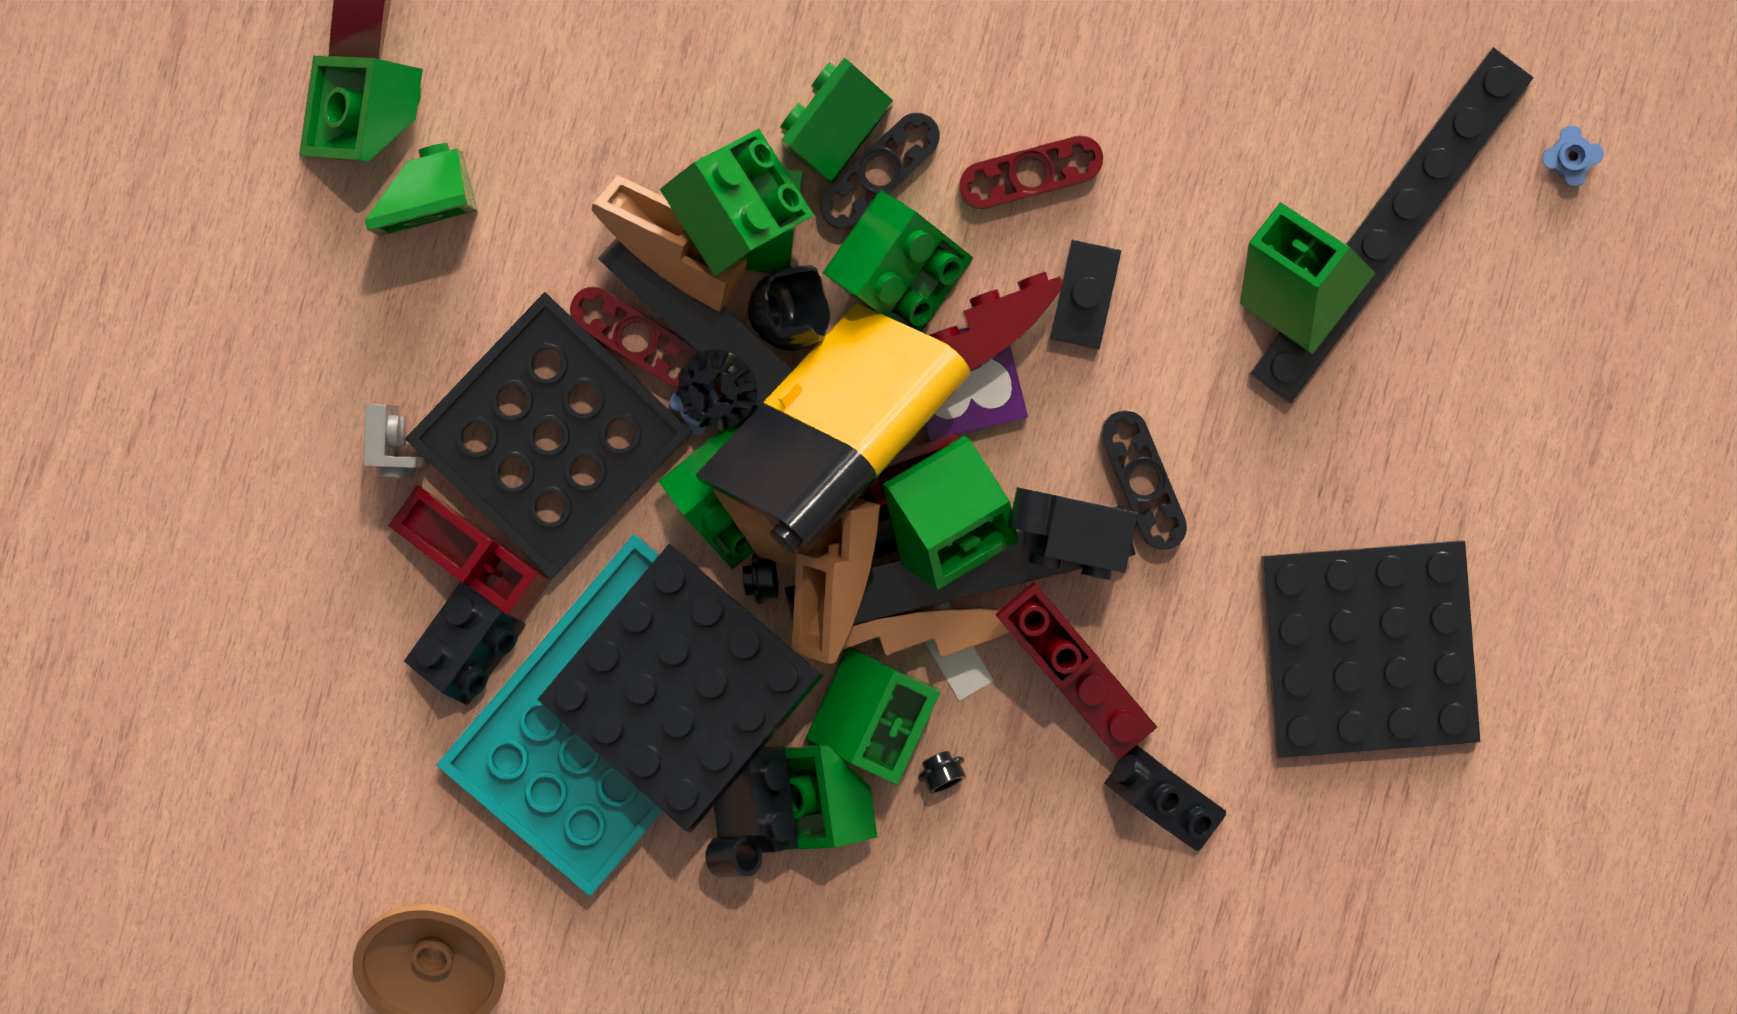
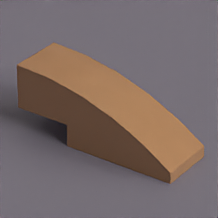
(657, 238)
(832, 583)

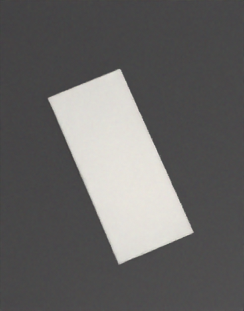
(961, 669)

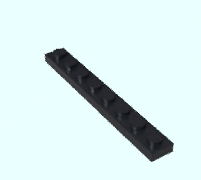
(1407, 205)

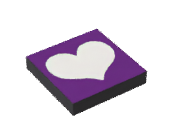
(984, 400)

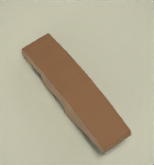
(950, 628)

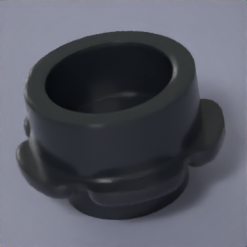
(761, 579)
(942, 772)

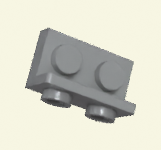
(382, 436)

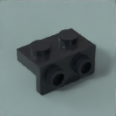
(464, 644)

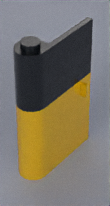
(835, 424)

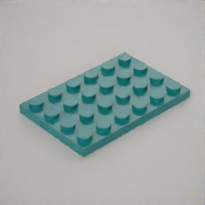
(539, 770)

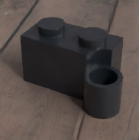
(1073, 532)
(753, 817)

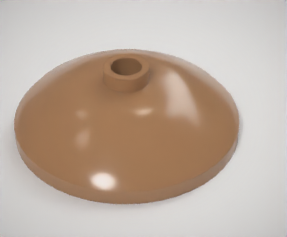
(405, 975)

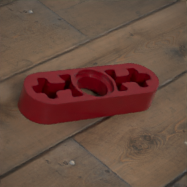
(1064, 151)
(611, 306)

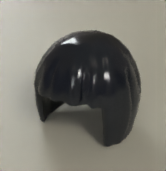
(790, 308)

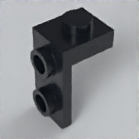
(1165, 798)

